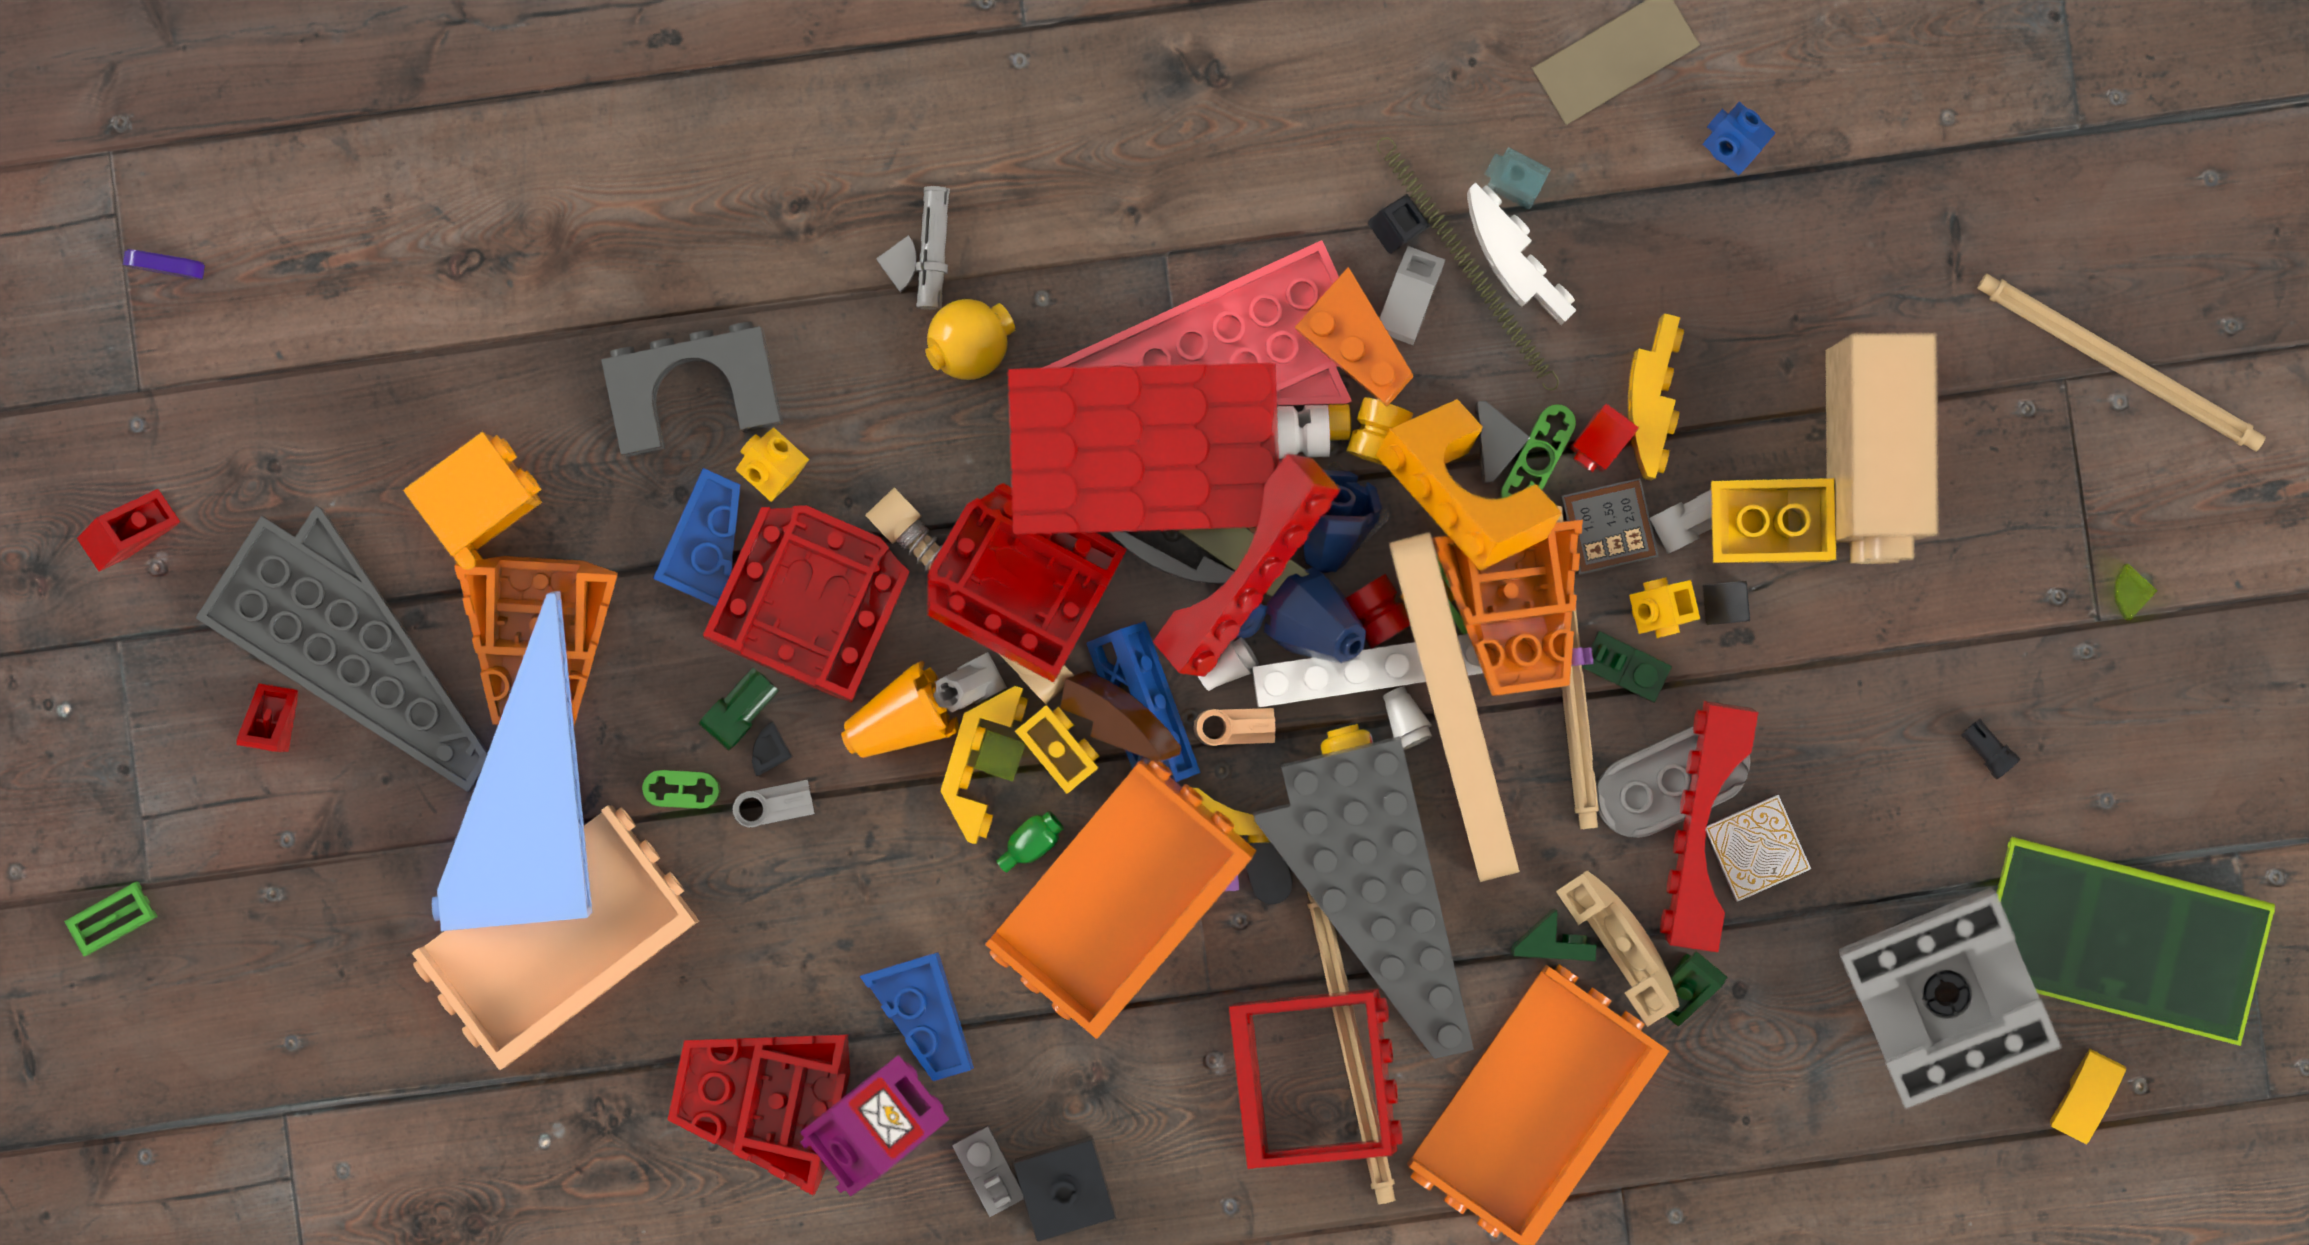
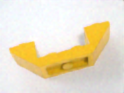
(970, 813)

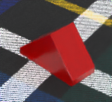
(269, 719)

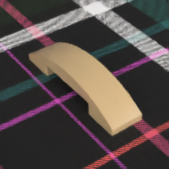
(1626, 942)

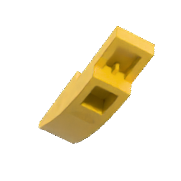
(1645, 406)

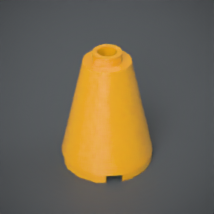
(900, 716)

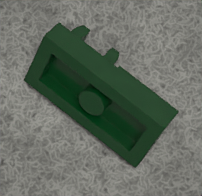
(1627, 667)

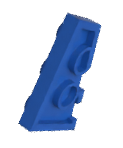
(703, 542)
(924, 1011)

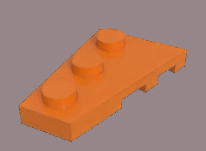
(1355, 339)

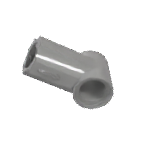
(1683, 522)
(970, 683)
(778, 803)

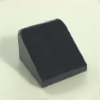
(1398, 223)
(1726, 603)

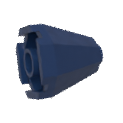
(1344, 525)
(1314, 619)

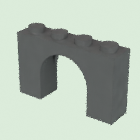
(636, 377)

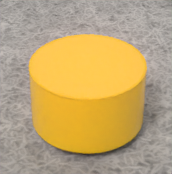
(1339, 421)

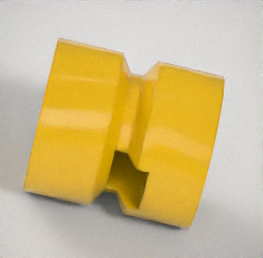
(1375, 424)

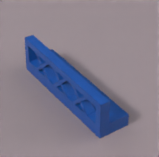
(1142, 672)

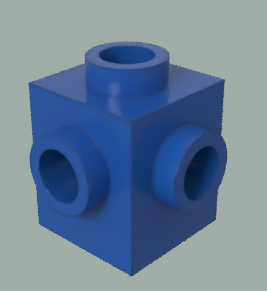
(1737, 137)

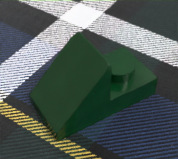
(1542, 943)
(1694, 984)

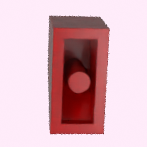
(1602, 439)
(127, 529)

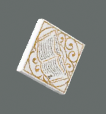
(1757, 848)

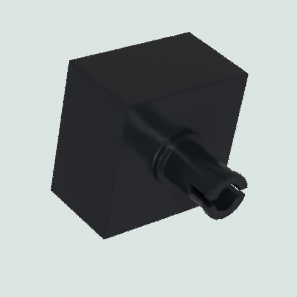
(1064, 1188)

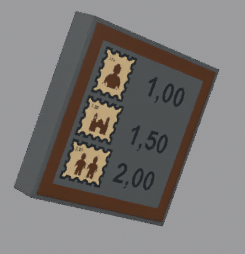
(1613, 526)

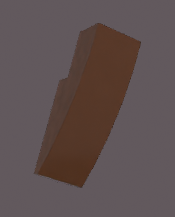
(1118, 717)

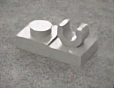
(988, 1171)

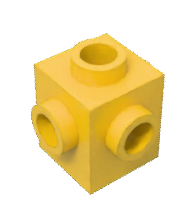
(771, 463)
(1664, 607)

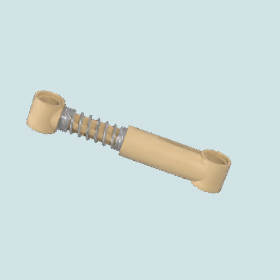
(901, 524)

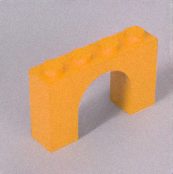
(1480, 526)

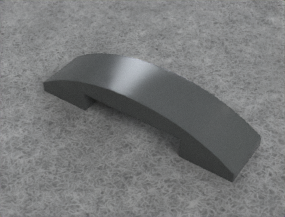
(1207, 572)

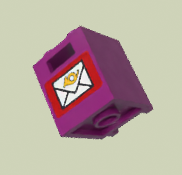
(874, 1126)

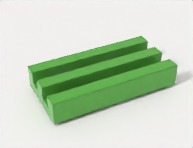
(141, 903)

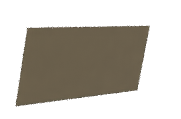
(1615, 57)

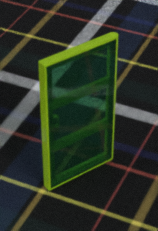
(2134, 939)

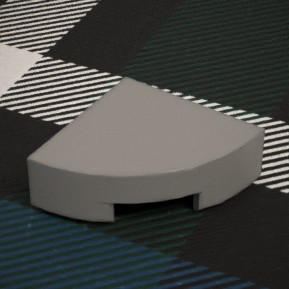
(900, 263)

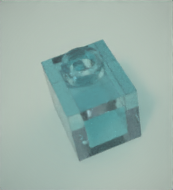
(1516, 177)

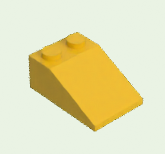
(1773, 521)

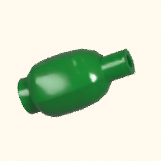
(1031, 840)

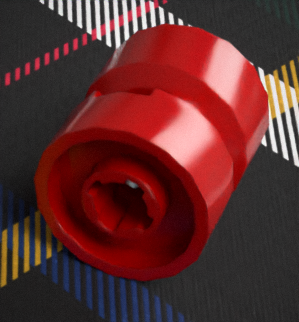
(1379, 611)

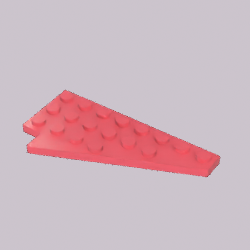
(1239, 324)

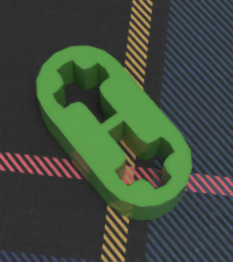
(683, 779)

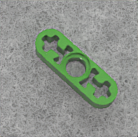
(1541, 426)

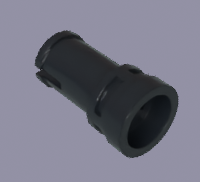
(1997, 757)

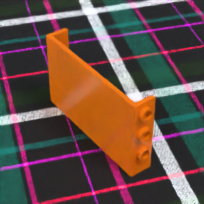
(1121, 897)
(1537, 1107)

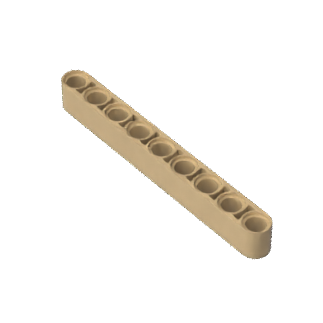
(1454, 706)

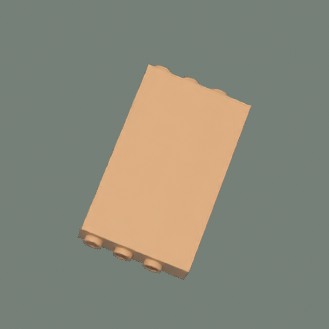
(533, 977)

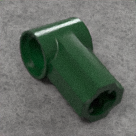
(732, 716)

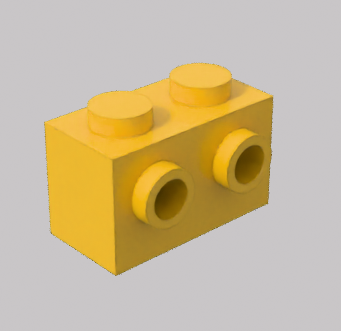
(1057, 749)

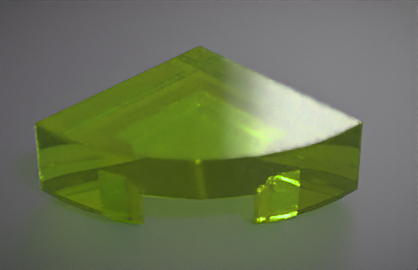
(2131, 591)

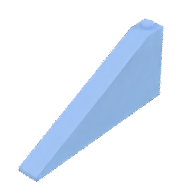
(524, 827)

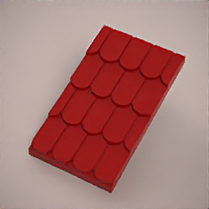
(1141, 447)

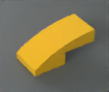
(2088, 1096)

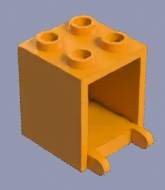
(474, 496)

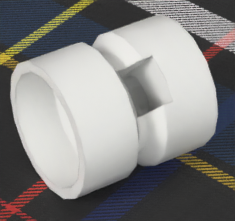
(1304, 431)

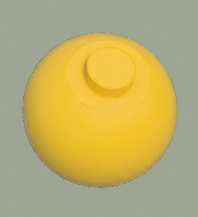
(968, 338)

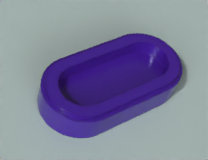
(163, 264)

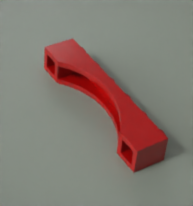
(1290, 508)
(1722, 744)

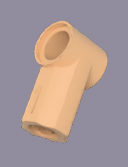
(1240, 726)

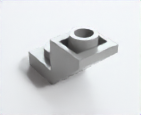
(1411, 294)

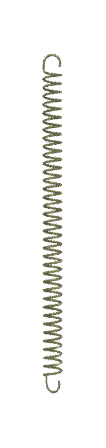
(1471, 261)

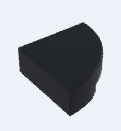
(769, 750)

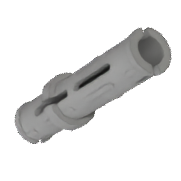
(932, 255)

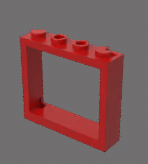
(1250, 1085)

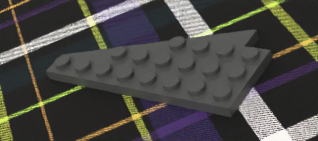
(328, 628)
(1366, 864)

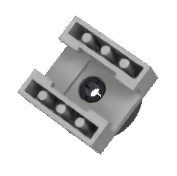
(1950, 1043)

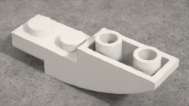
(1502, 244)

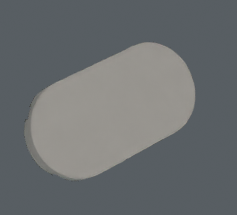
(1646, 788)

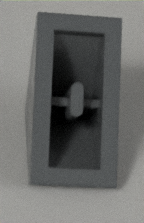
(1497, 441)

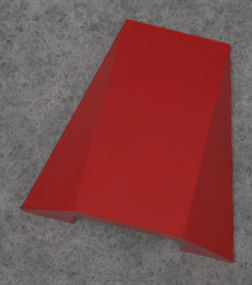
(761, 1096)

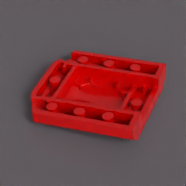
(1022, 590)
(809, 598)

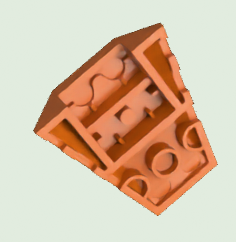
(503, 607)
(1519, 610)

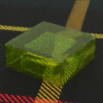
(1000, 755)

